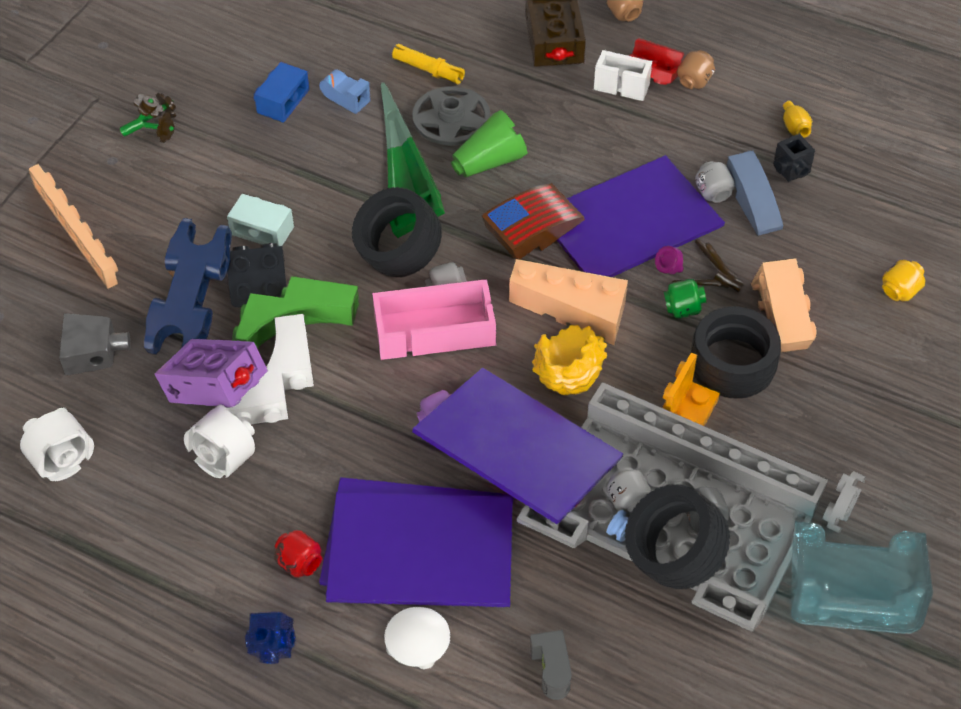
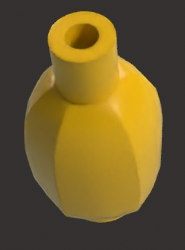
(797, 119)

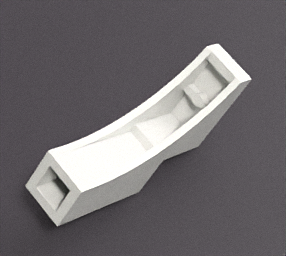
(287, 370)

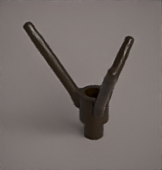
(724, 276)

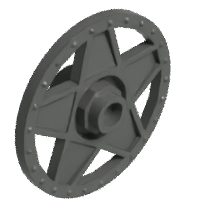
(449, 114)

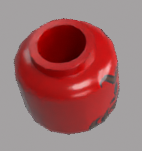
(298, 553)

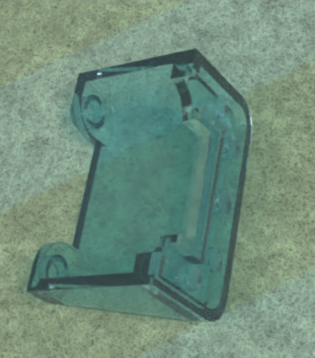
(860, 583)

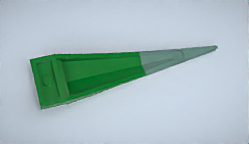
(406, 165)

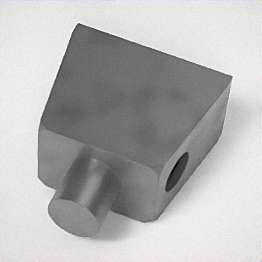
(89, 343)

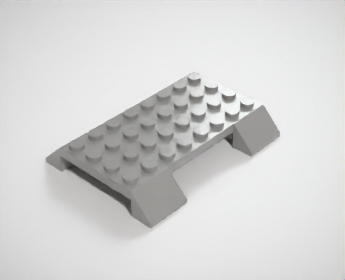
(759, 490)

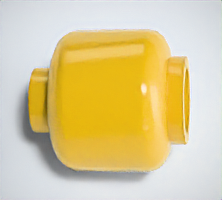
(903, 280)

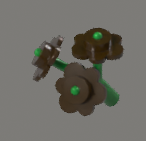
(149, 108)

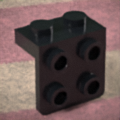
(256, 272)

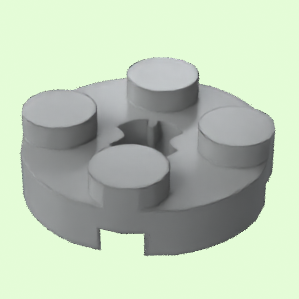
(846, 501)

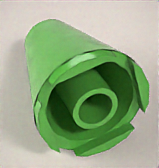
(489, 147)

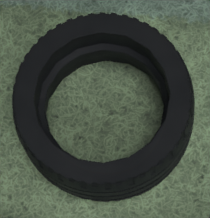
(380, 211)
(741, 325)
(653, 514)

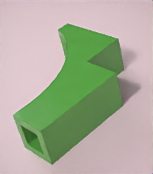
(314, 299)

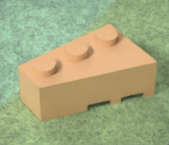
(785, 303)

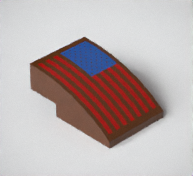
(532, 220)

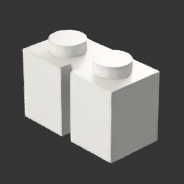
(622, 74)

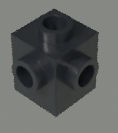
(794, 157)

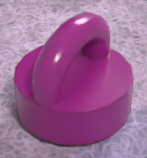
(669, 260)

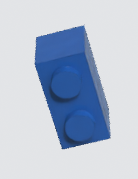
(281, 92)

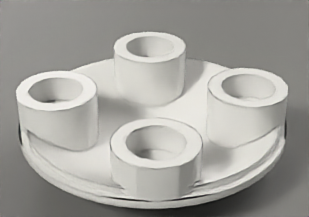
(417, 637)

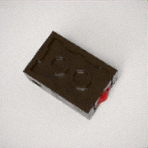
(555, 32)

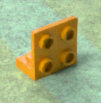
(687, 397)

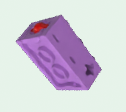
(211, 372)

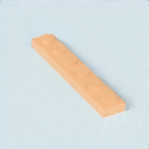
(78, 231)

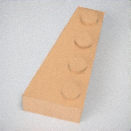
(570, 296)

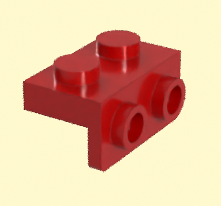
(664, 60)

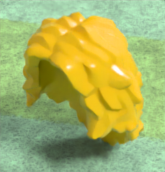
(569, 360)

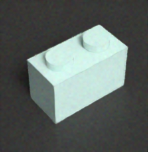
(260, 220)

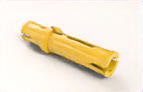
(437, 67)

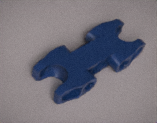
(193, 269)

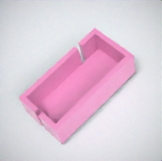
(434, 319)

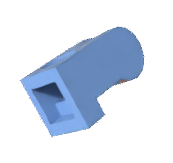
(346, 90)

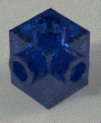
(270, 636)

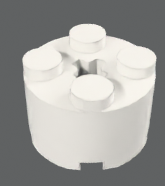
(220, 442)
(56, 444)

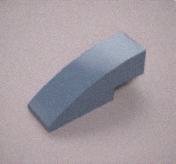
(754, 193)

